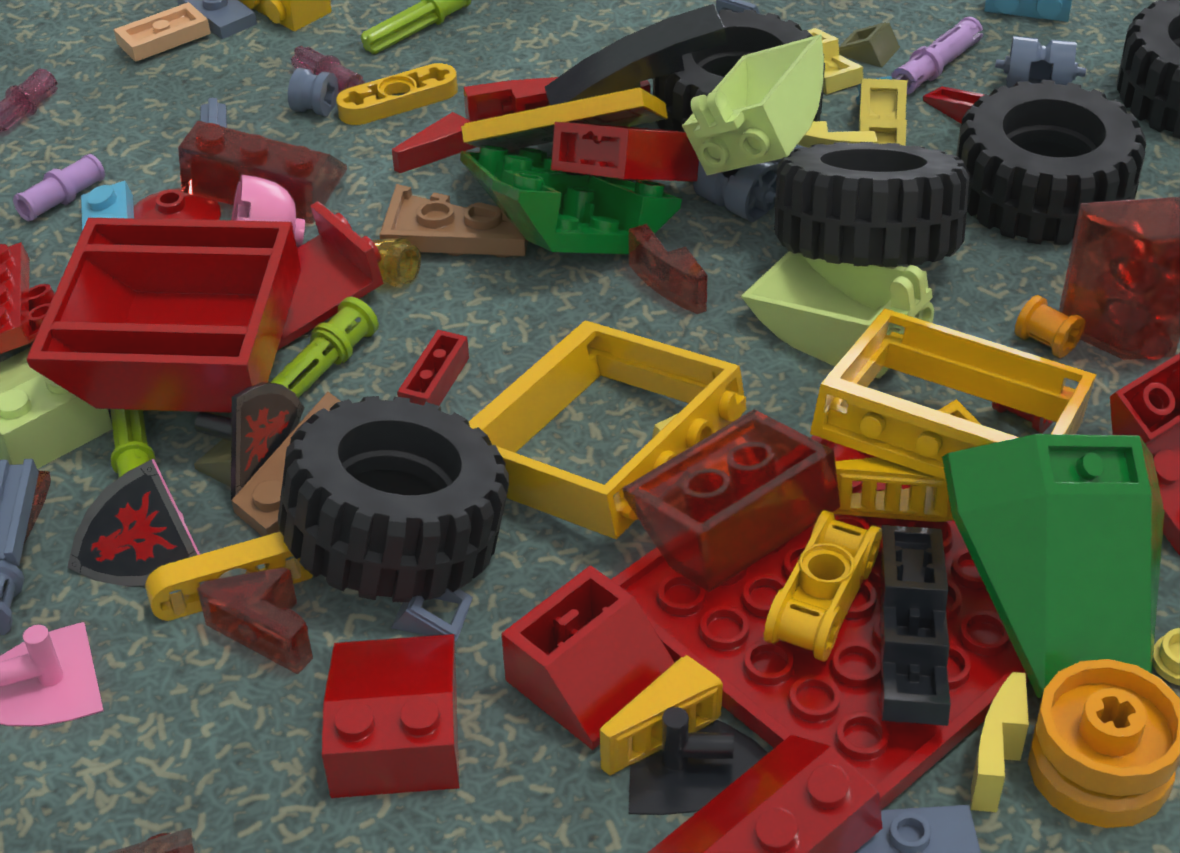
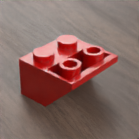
(584, 654)

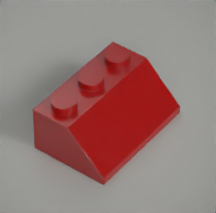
(788, 802)

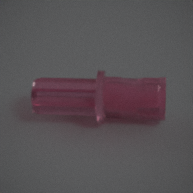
(318, 63)
(25, 97)

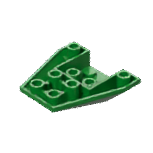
(568, 208)
(1064, 544)

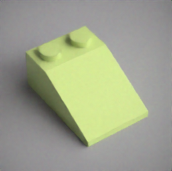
(41, 417)

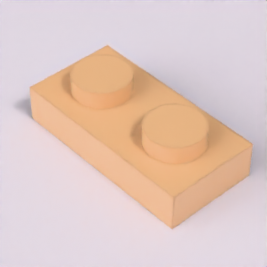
(162, 31)

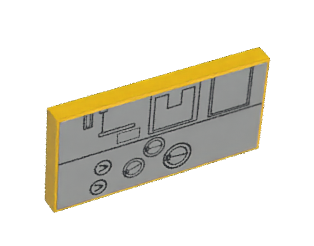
(537, 125)

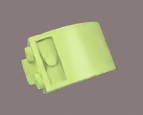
(758, 107)
(830, 305)

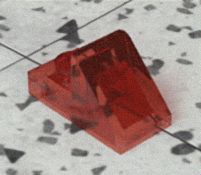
(259, 615)

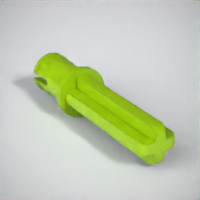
(408, 23)
(129, 440)

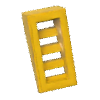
(923, 501)
(638, 726)

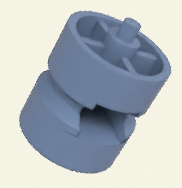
(1036, 62)
(743, 191)

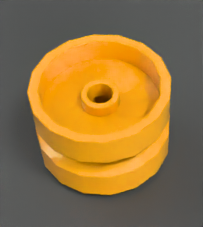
(1106, 743)

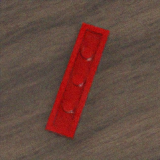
(14, 297)

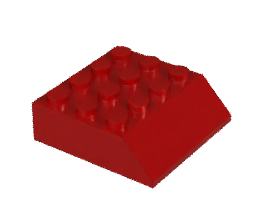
(168, 312)

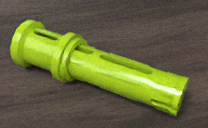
(329, 344)

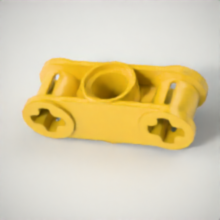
(823, 585)

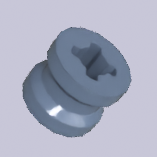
(312, 91)

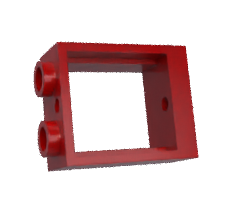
(623, 152)

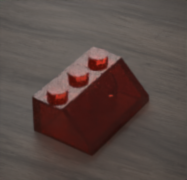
(217, 156)
(1127, 277)
(734, 497)

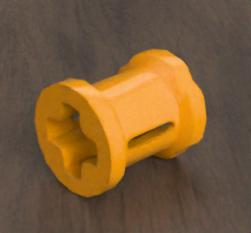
(1049, 326)

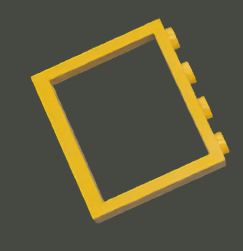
(568, 369)
(920, 435)

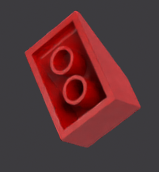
(391, 717)

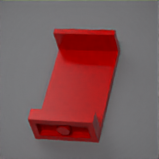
(332, 268)

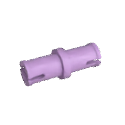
(58, 187)

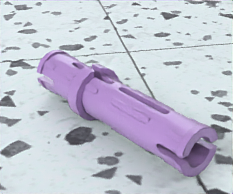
(929, 61)

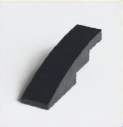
(640, 56)
(914, 626)

